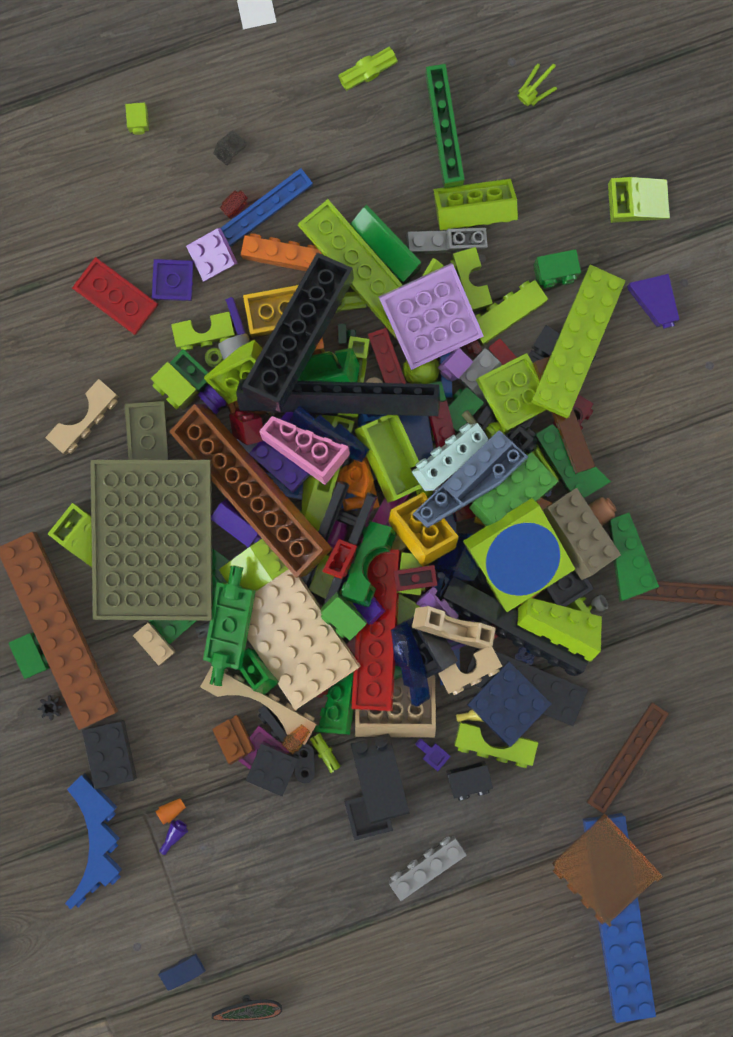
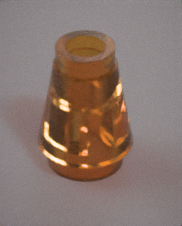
(295, 739)

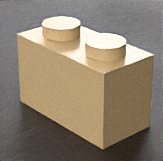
(154, 643)

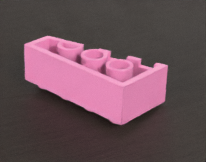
(309, 451)

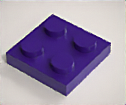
(172, 280)

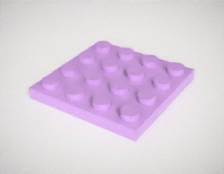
(431, 316)

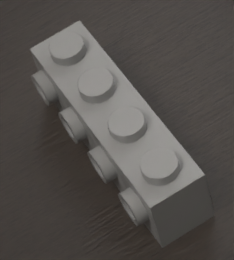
(427, 868)

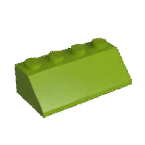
(476, 204)

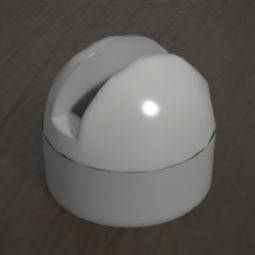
(600, 603)

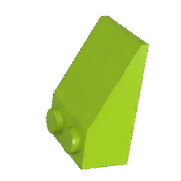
(236, 366)
(259, 566)

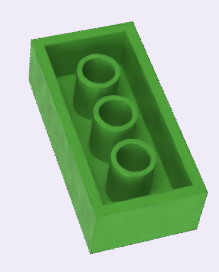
(526, 482)

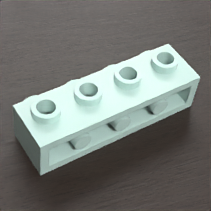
(450, 457)

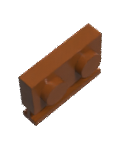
(233, 739)

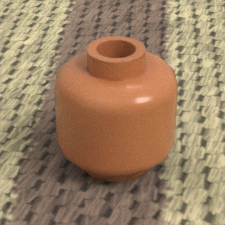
(603, 510)

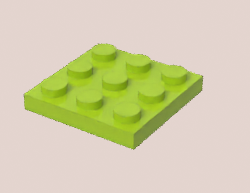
(511, 391)

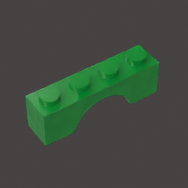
(376, 540)

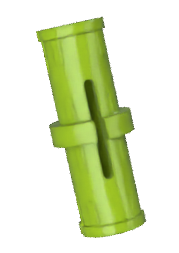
(325, 752)

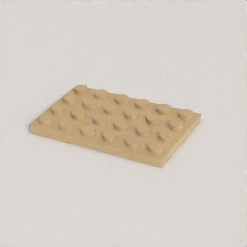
(296, 641)

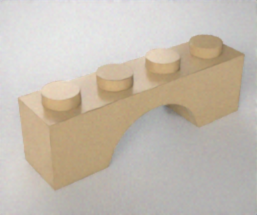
(67, 436)
(438, 623)

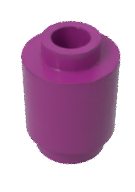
(338, 532)

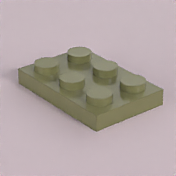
(146, 431)

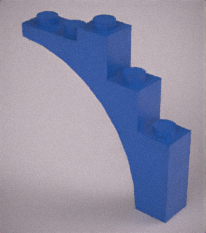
(100, 866)

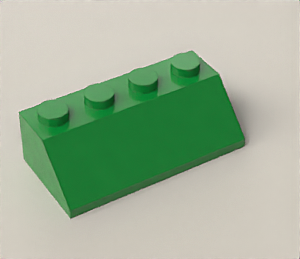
(386, 245)

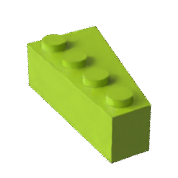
(563, 626)

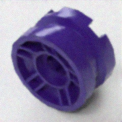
(212, 399)

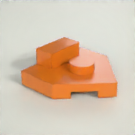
(358, 476)

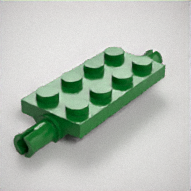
(228, 625)

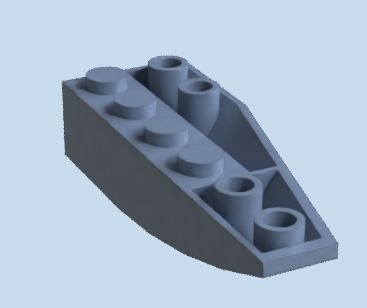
(478, 476)

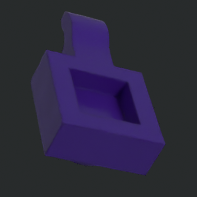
(434, 755)

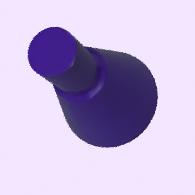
(175, 832)

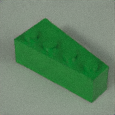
(632, 567)

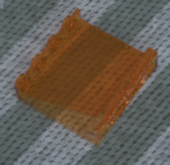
(605, 870)

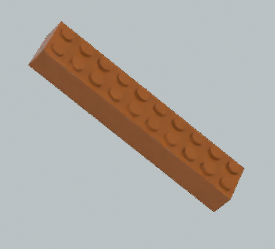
(251, 491)
(57, 630)

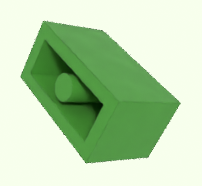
(343, 616)

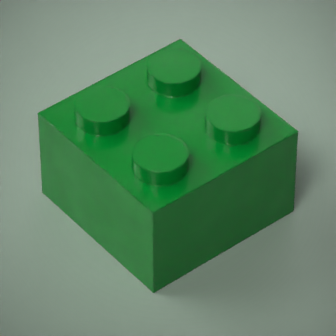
(557, 268)

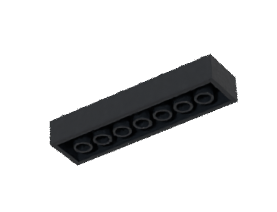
(298, 332)

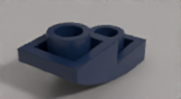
(182, 972)

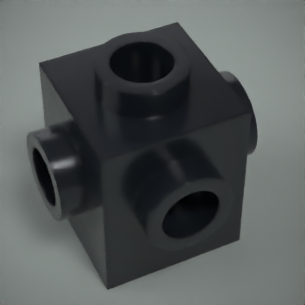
(517, 436)

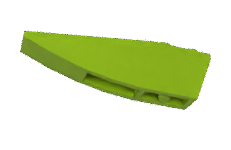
(315, 494)

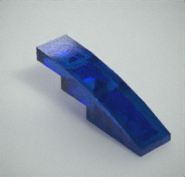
(337, 434)
(409, 659)

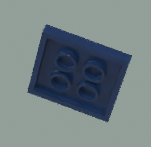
(509, 704)

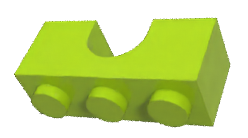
(464, 264)
(187, 338)

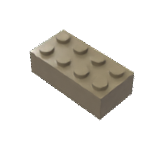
(581, 534)

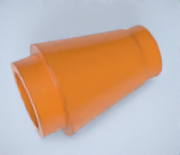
(170, 811)

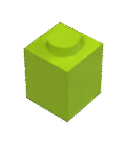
(137, 118)

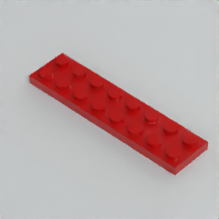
(373, 645)

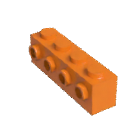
(277, 253)

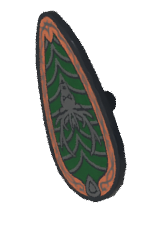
(249, 1010)

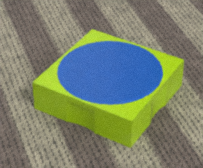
(519, 554)

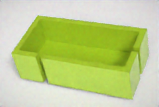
(390, 456)

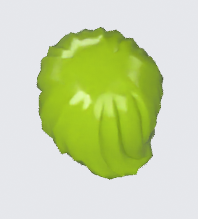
(423, 374)

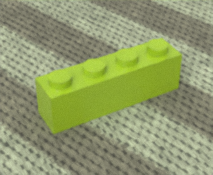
(510, 311)

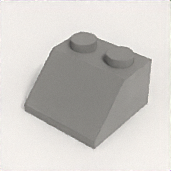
(481, 365)

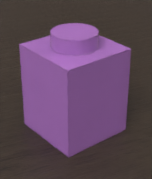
(455, 365)

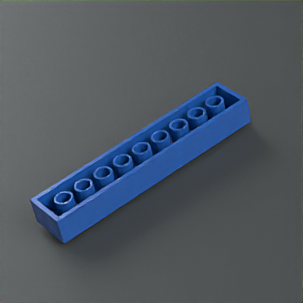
(626, 955)

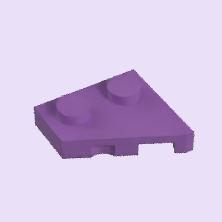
(432, 600)

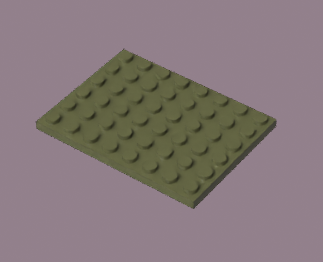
(151, 539)

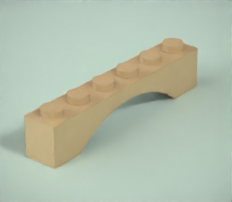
(286, 713)

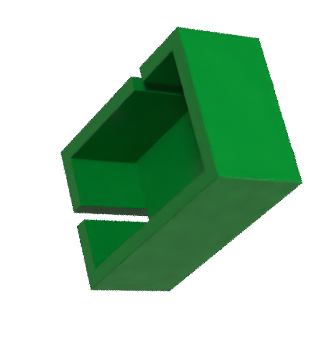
(325, 368)

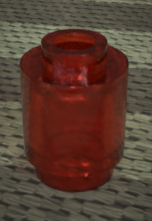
(234, 204)

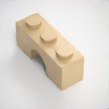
(486, 663)

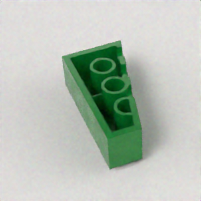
(556, 454)

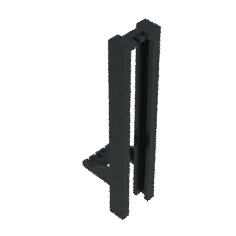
(334, 513)

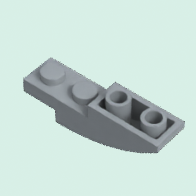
(446, 241)

